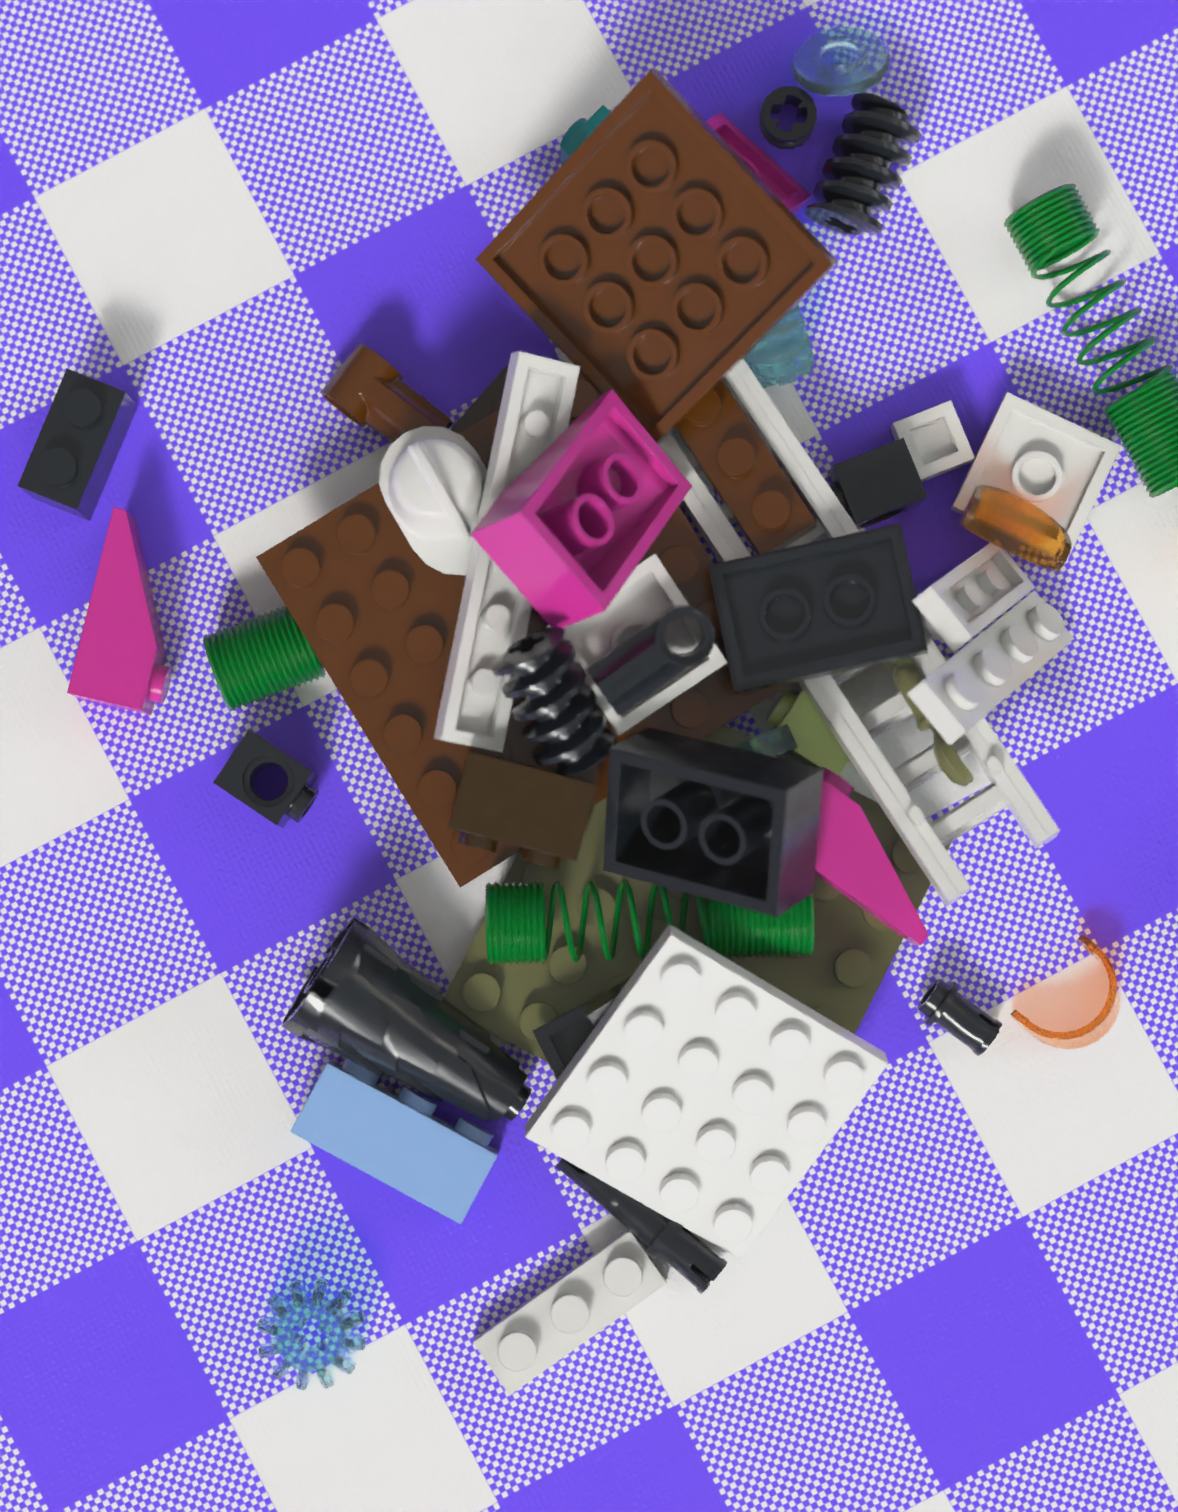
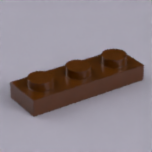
(744, 472)

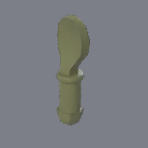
(906, 678)

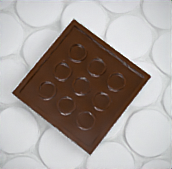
(656, 257)

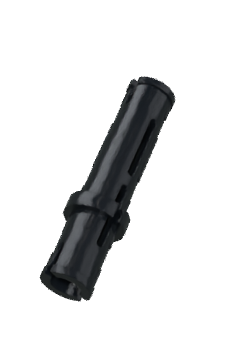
(659, 1233)

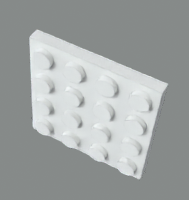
(705, 1092)

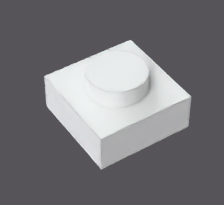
(934, 440)

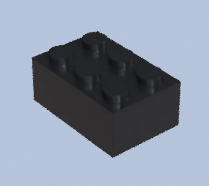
(712, 820)

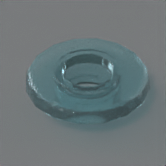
(857, 48)

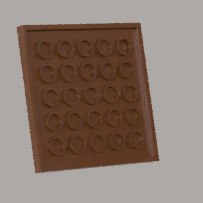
(388, 635)

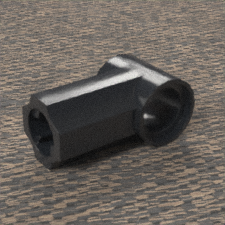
(645, 660)

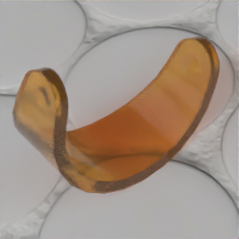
(1016, 527)
(1096, 1028)

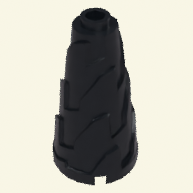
(399, 1024)

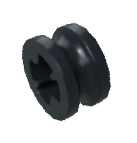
(775, 104)

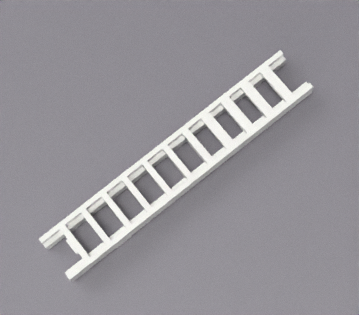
(854, 732)

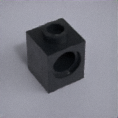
(877, 484)
(245, 764)

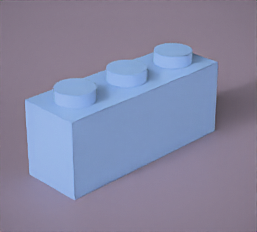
(397, 1138)

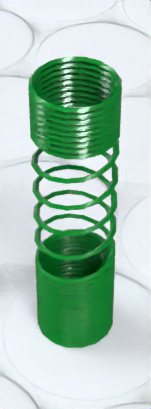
(1146, 417)
(261, 658)
(520, 934)

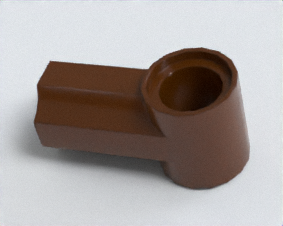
(372, 394)

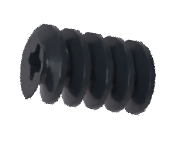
(862, 166)
(557, 700)

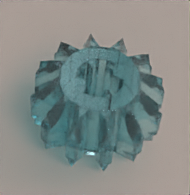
(782, 352)
(293, 1344)

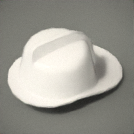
(435, 494)

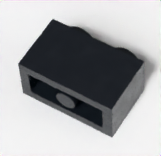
(78, 444)

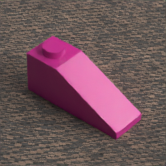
(121, 637)
(856, 863)

